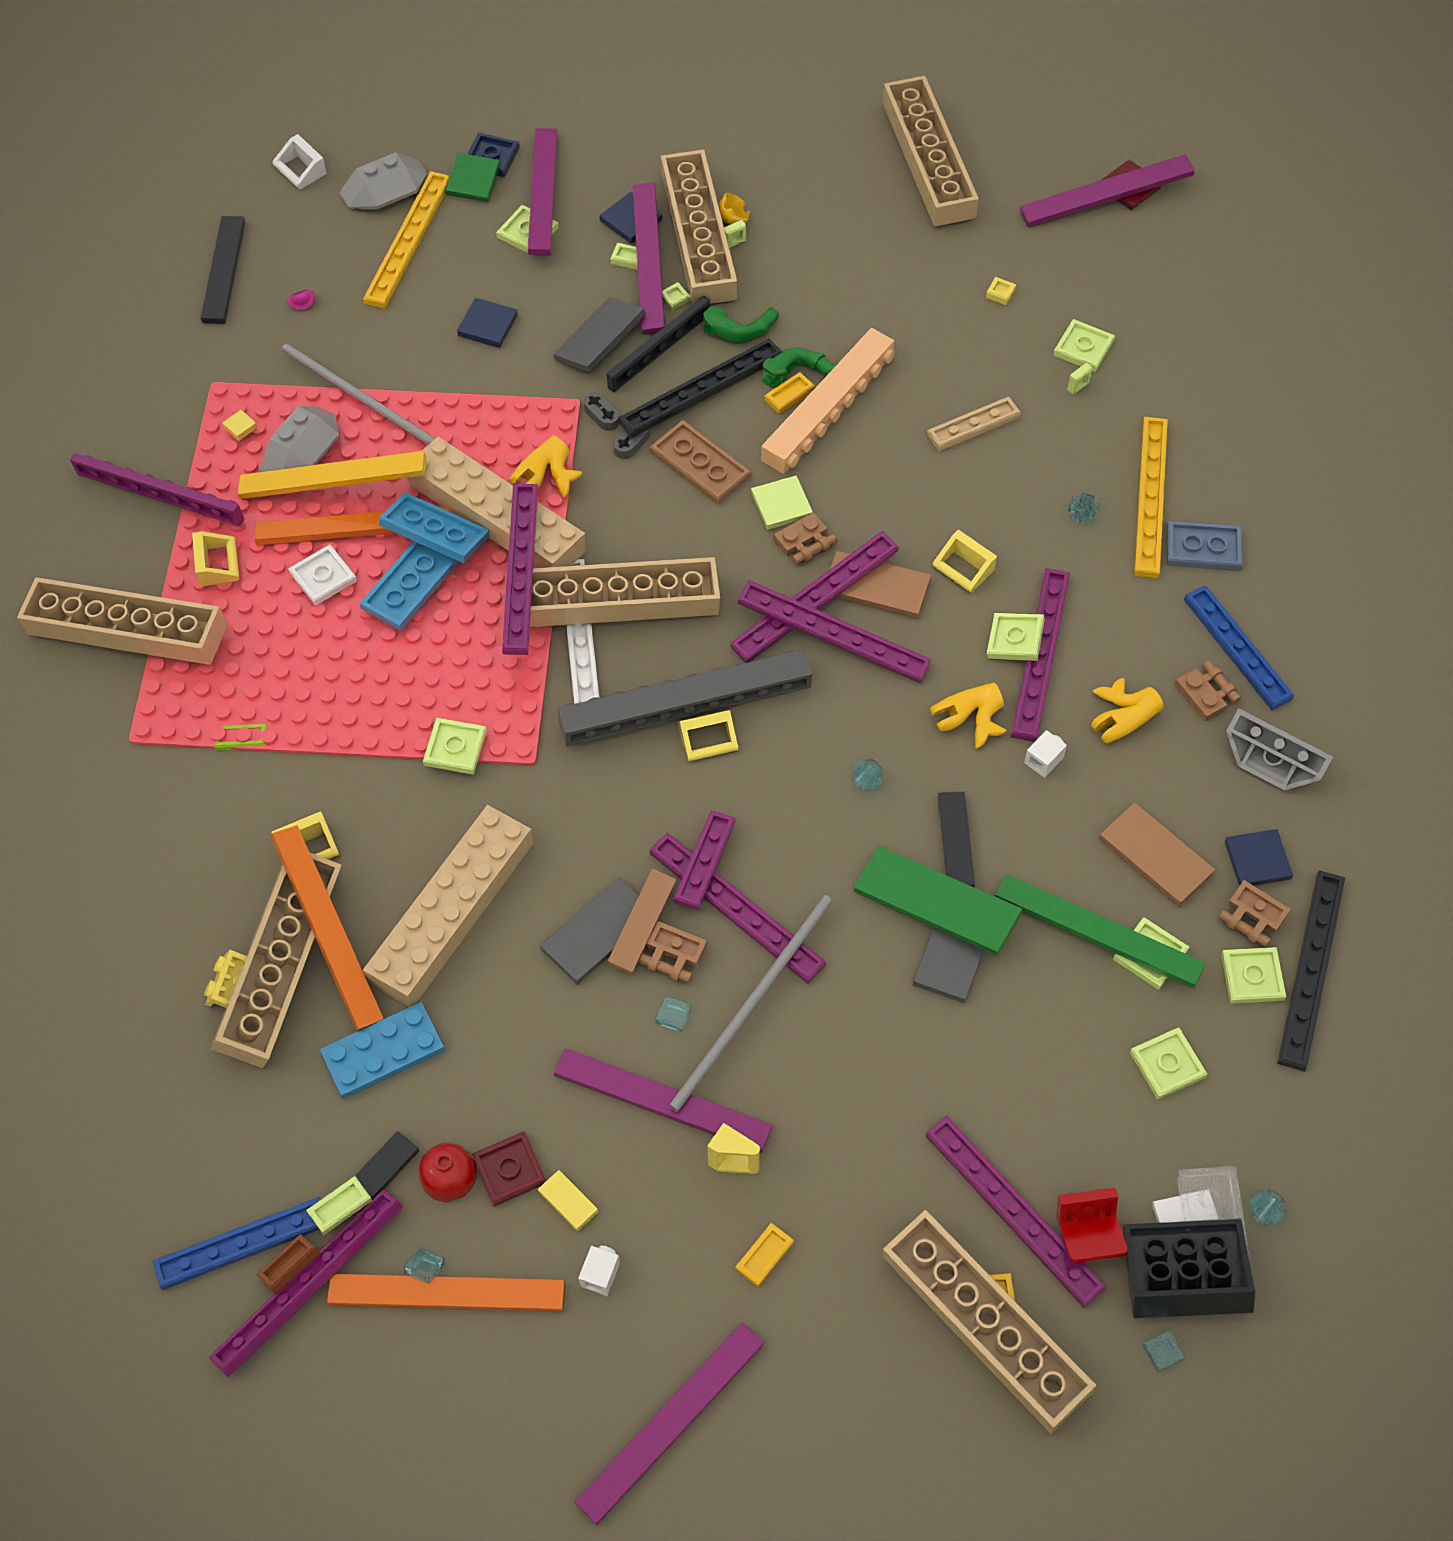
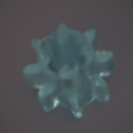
(1083, 507)
(867, 774)
(1267, 1206)

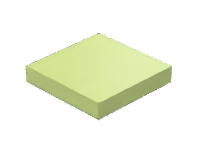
(516, 229)
(1084, 345)
(781, 502)
(1015, 636)
(455, 746)
(1154, 932)
(1253, 975)
(1168, 1063)

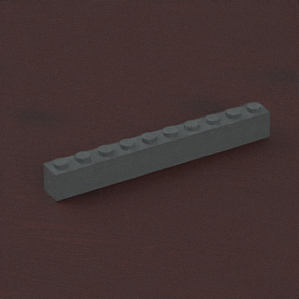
(684, 697)

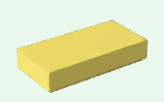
(568, 1200)

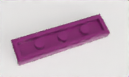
(704, 860)

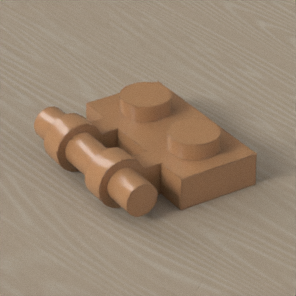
(800, 534)
(1202, 695)
(1257, 906)
(674, 944)

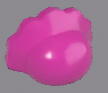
(301, 299)

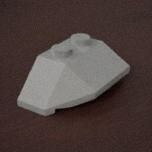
(383, 182)
(301, 439)
(1274, 753)

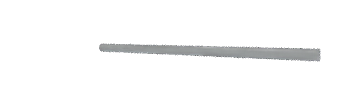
(358, 394)
(750, 1004)

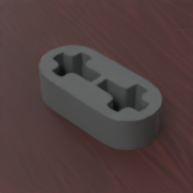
(605, 409)
(633, 444)

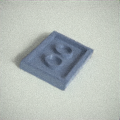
(1204, 545)

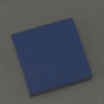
(495, 148)
(621, 218)
(487, 322)
(1259, 857)

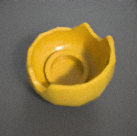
(732, 209)

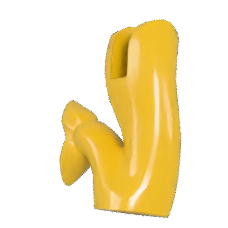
(534, 465)
(962, 704)
(1135, 710)

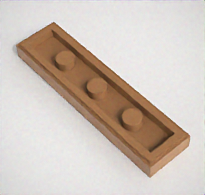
(641, 921)

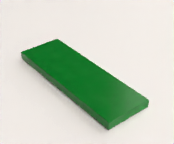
(938, 900)

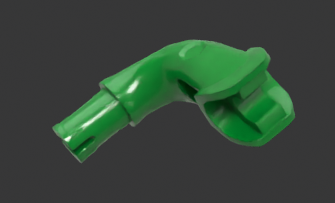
(720, 325)
(777, 368)

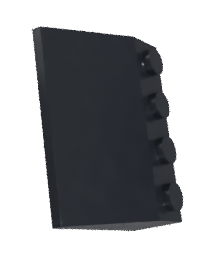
(1188, 1270)

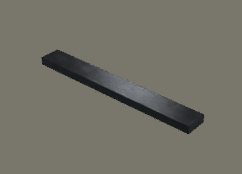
(698, 388)
(1311, 971)

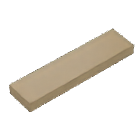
(973, 423)

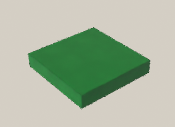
(472, 177)

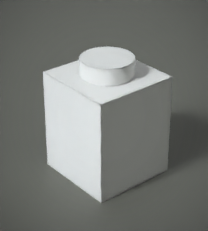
(1045, 753)
(599, 1270)

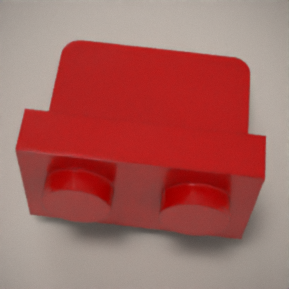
(1091, 1225)

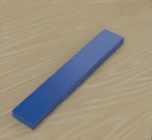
(1239, 648)
(234, 1245)

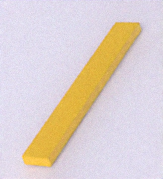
(407, 241)
(332, 475)
(1150, 498)

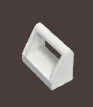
(313, 160)

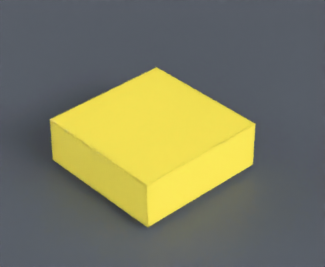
(1000, 291)
(239, 425)

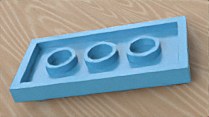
(434, 527)
(407, 585)
(382, 1050)

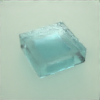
(673, 1014)
(424, 1265)
(1163, 1351)

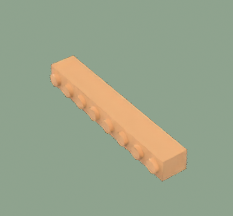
(827, 401)

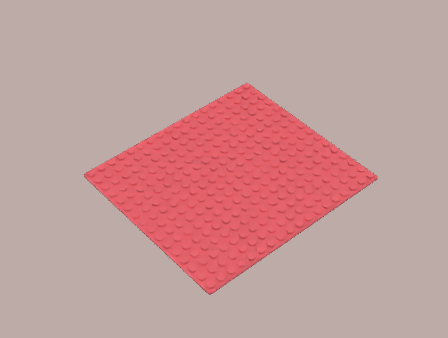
(330, 671)

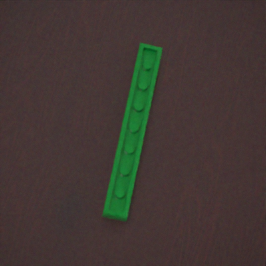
(1101, 931)

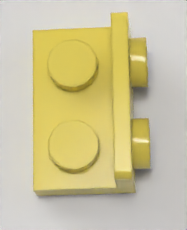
(227, 971)

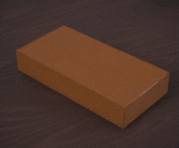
(288, 1264)

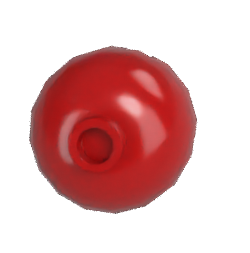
(447, 1172)

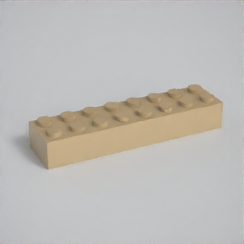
(930, 151)
(698, 227)
(486, 500)
(624, 592)
(123, 620)
(448, 906)
(270, 972)
(988, 1321)

